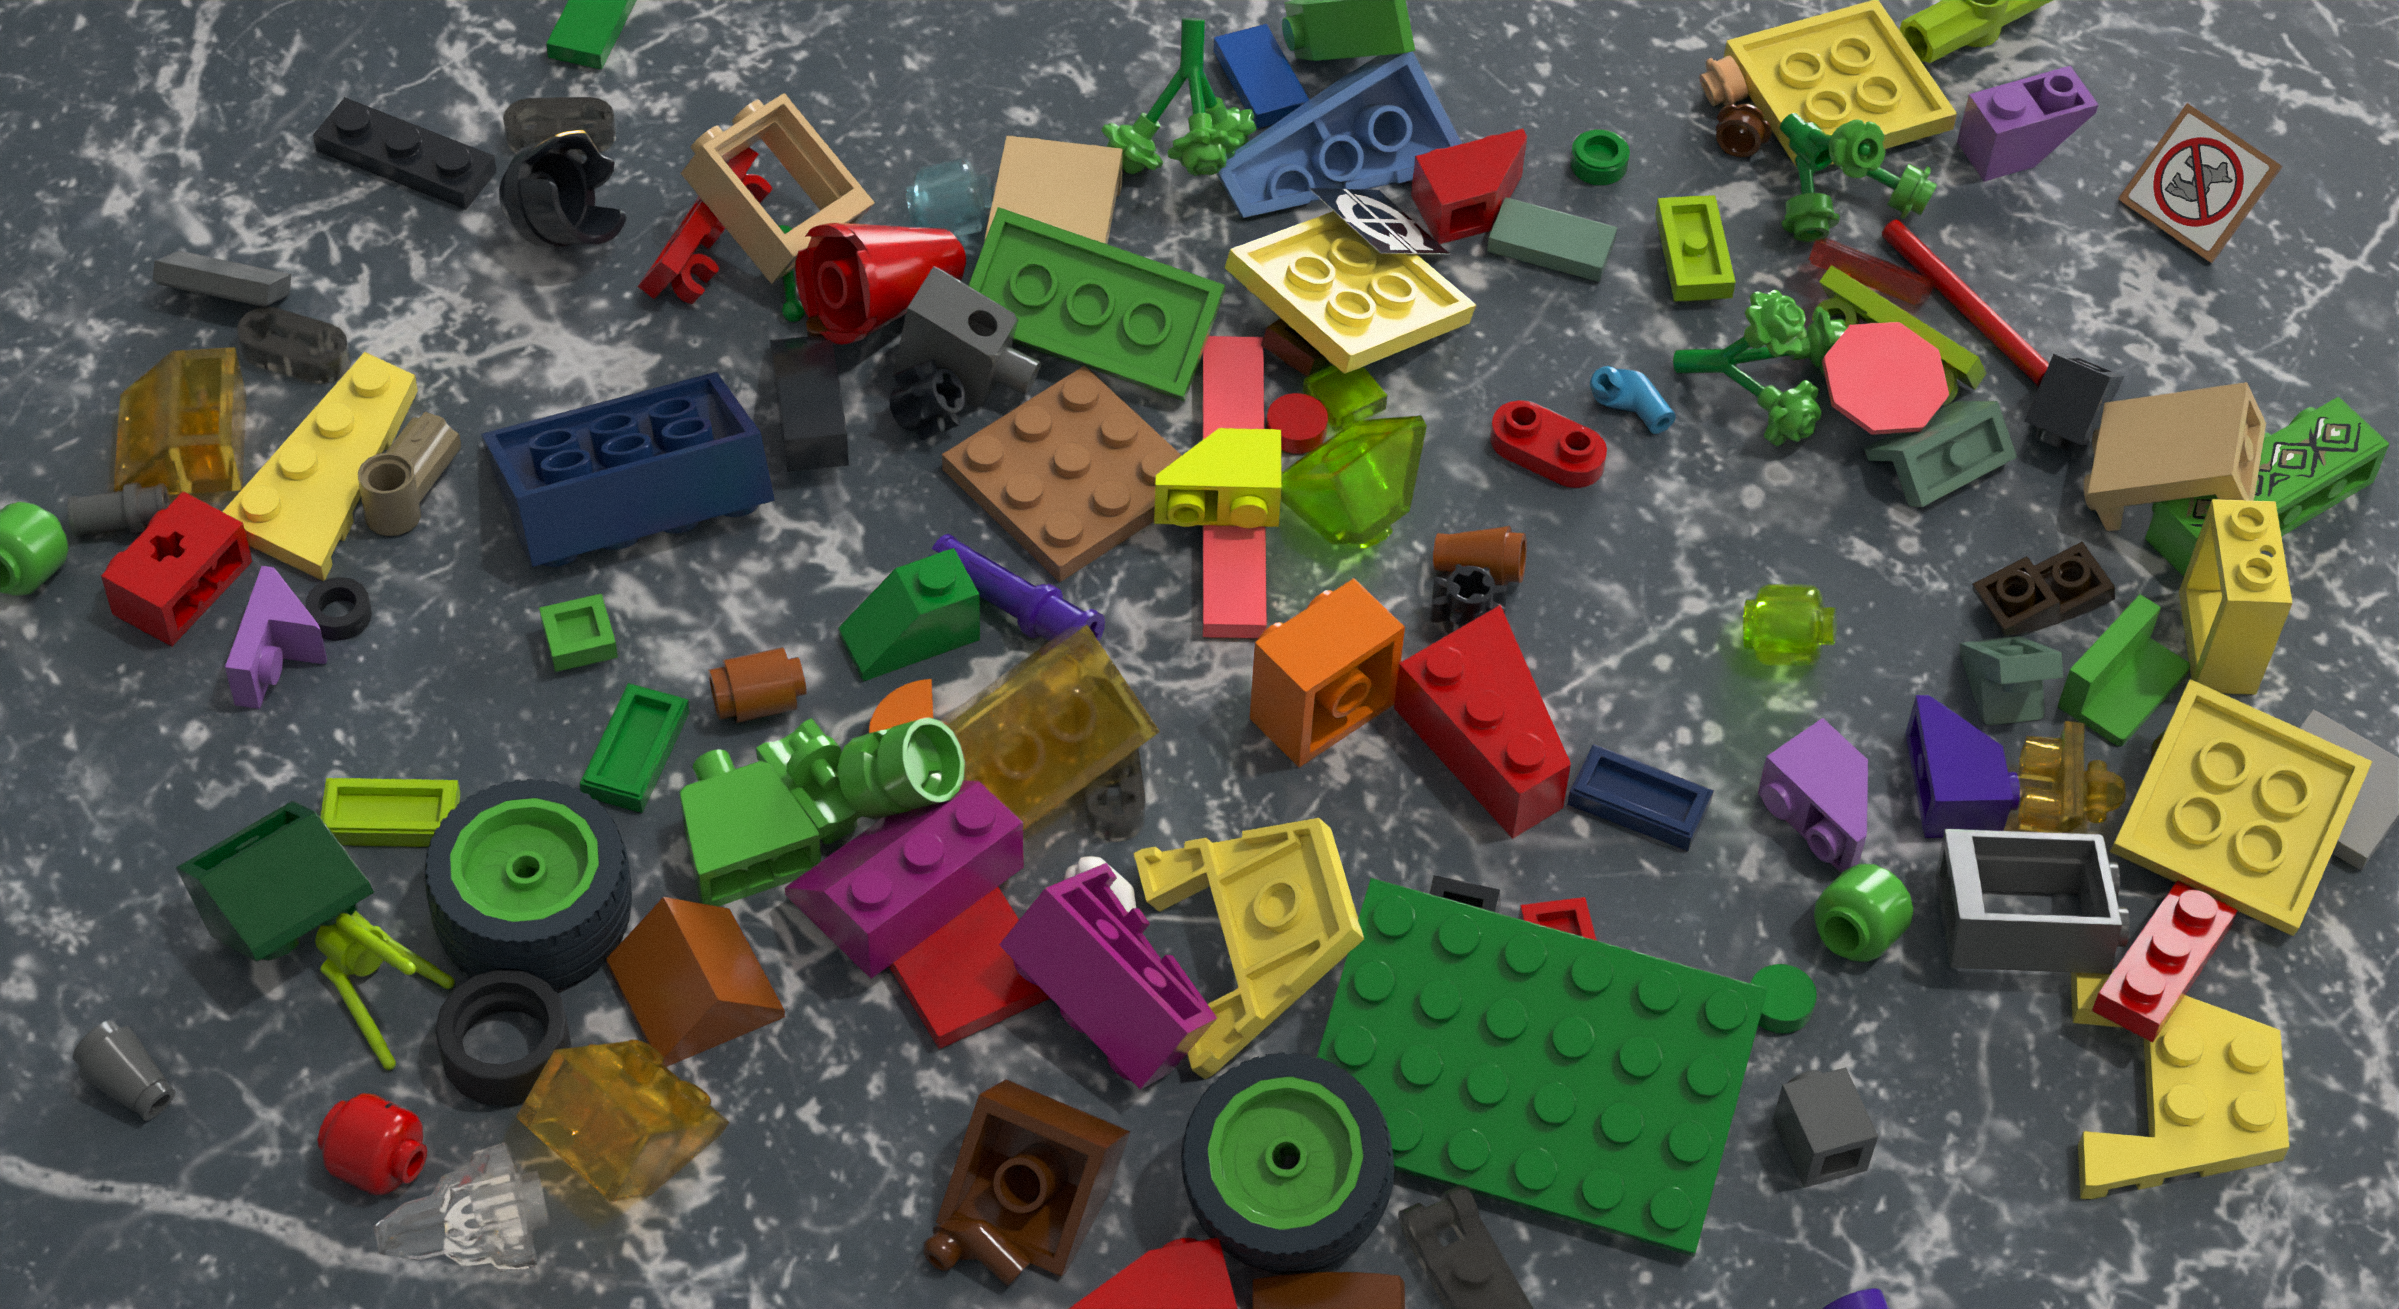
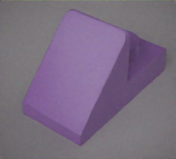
(271, 630)

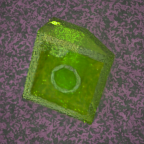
(1357, 480)

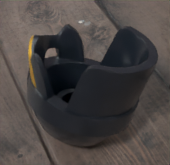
(552, 193)

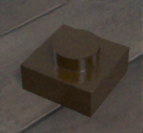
(1293, 348)

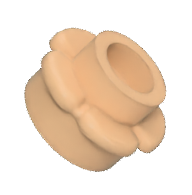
(1723, 82)

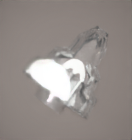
(472, 1216)

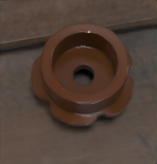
(1742, 130)

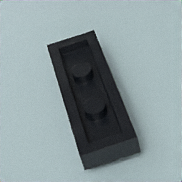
(405, 153)

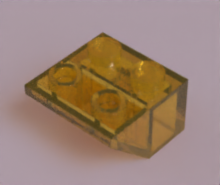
(184, 424)
(620, 1116)

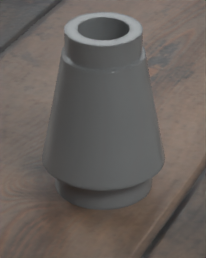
(123, 1069)

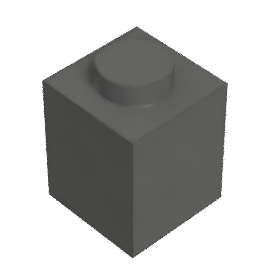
(1824, 1126)

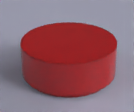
(1301, 422)

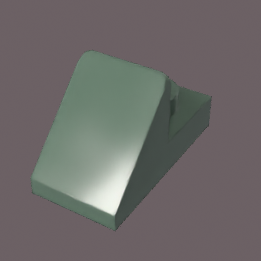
(2009, 677)

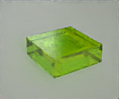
(1346, 395)

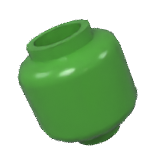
(30, 547)
(1863, 912)

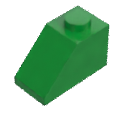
(913, 616)

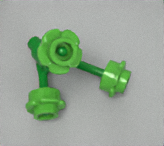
(1859, 153)

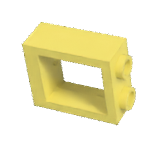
(2235, 596)

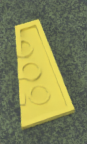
(311, 485)

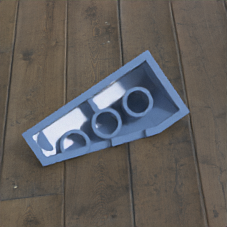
(1345, 137)

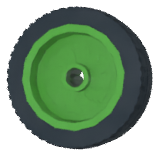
(529, 882)
(1240, 1141)

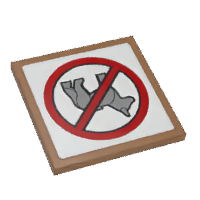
(2200, 182)

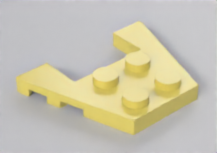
(1280, 914)
(2209, 1098)

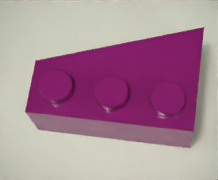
(1108, 976)

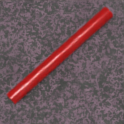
(1966, 300)

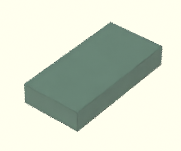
(1552, 239)

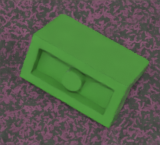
(2123, 675)

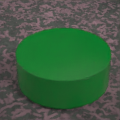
(1599, 157)
(1788, 999)

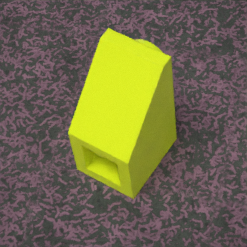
(1223, 481)

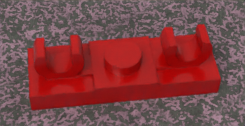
(698, 227)

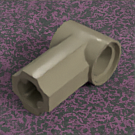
(402, 476)

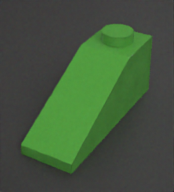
(1347, 28)

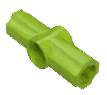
(1961, 23)

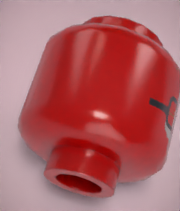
(372, 1143)

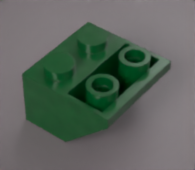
(274, 883)

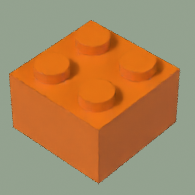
(1325, 671)

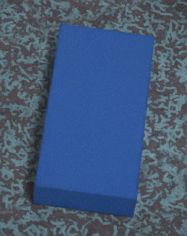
(1260, 74)

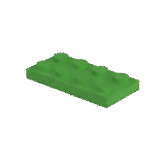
(1098, 303)

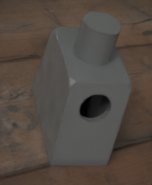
(966, 336)

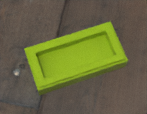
(387, 810)

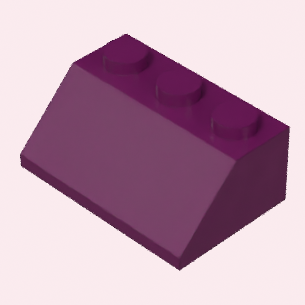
(911, 875)

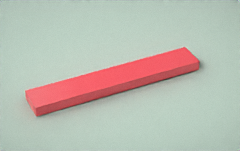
(1232, 554)

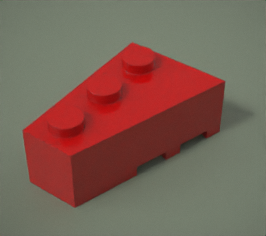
(1487, 721)

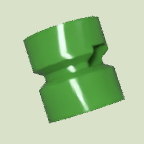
(901, 768)

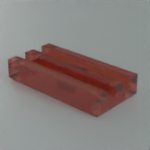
(1872, 271)

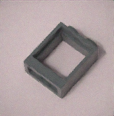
(2030, 863)

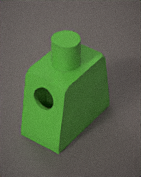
(744, 830)

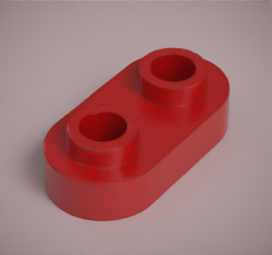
(1543, 444)

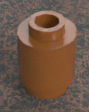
(757, 685)

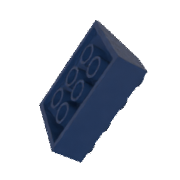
(629, 469)

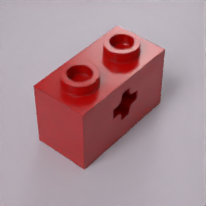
(176, 568)

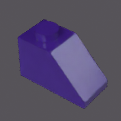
(1957, 772)

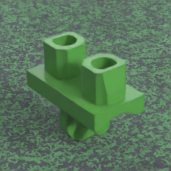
(809, 769)

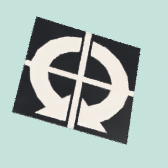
(1379, 221)

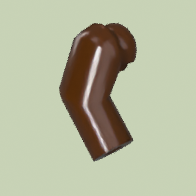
(971, 1241)

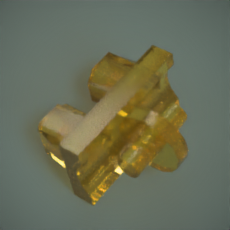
(2072, 790)

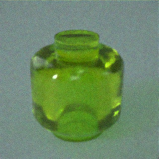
(1788, 625)

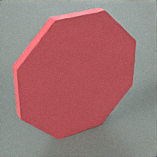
(1885, 378)

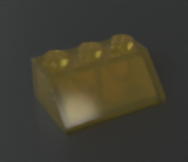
(1050, 725)

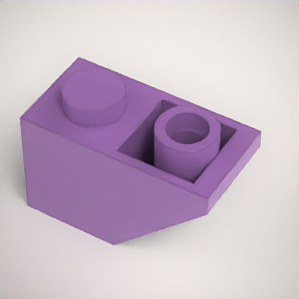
(2023, 121)
(1821, 791)

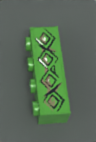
(2302, 468)

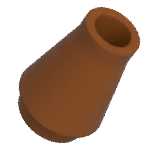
(1492, 548)

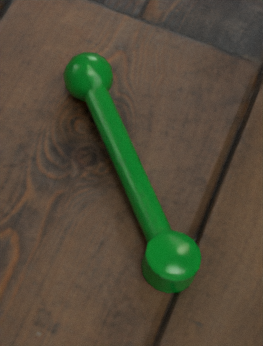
(792, 308)

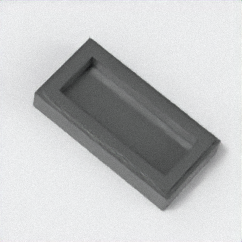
(221, 278)

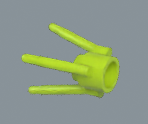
(360, 949)

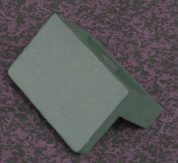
(1949, 452)

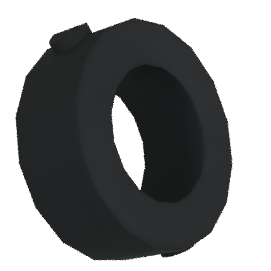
(336, 590)

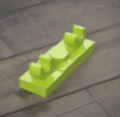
(1857, 301)

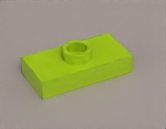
(1695, 248)

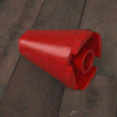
(869, 274)

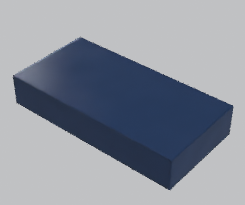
(1640, 797)

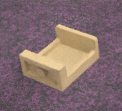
(1060, 184)
(2175, 449)

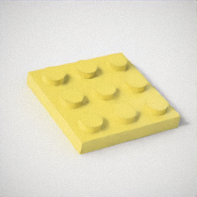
(1841, 71)
(1346, 293)
(2241, 807)

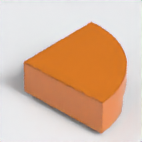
(903, 705)

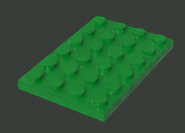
(1543, 1063)

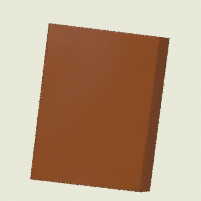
(692, 979)

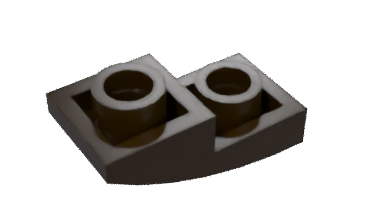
(2046, 594)

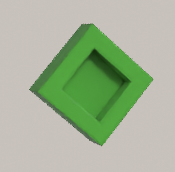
(578, 632)

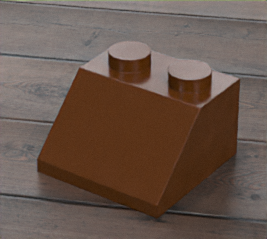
(1034, 1172)

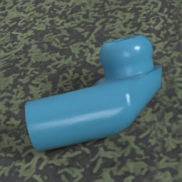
(1633, 393)

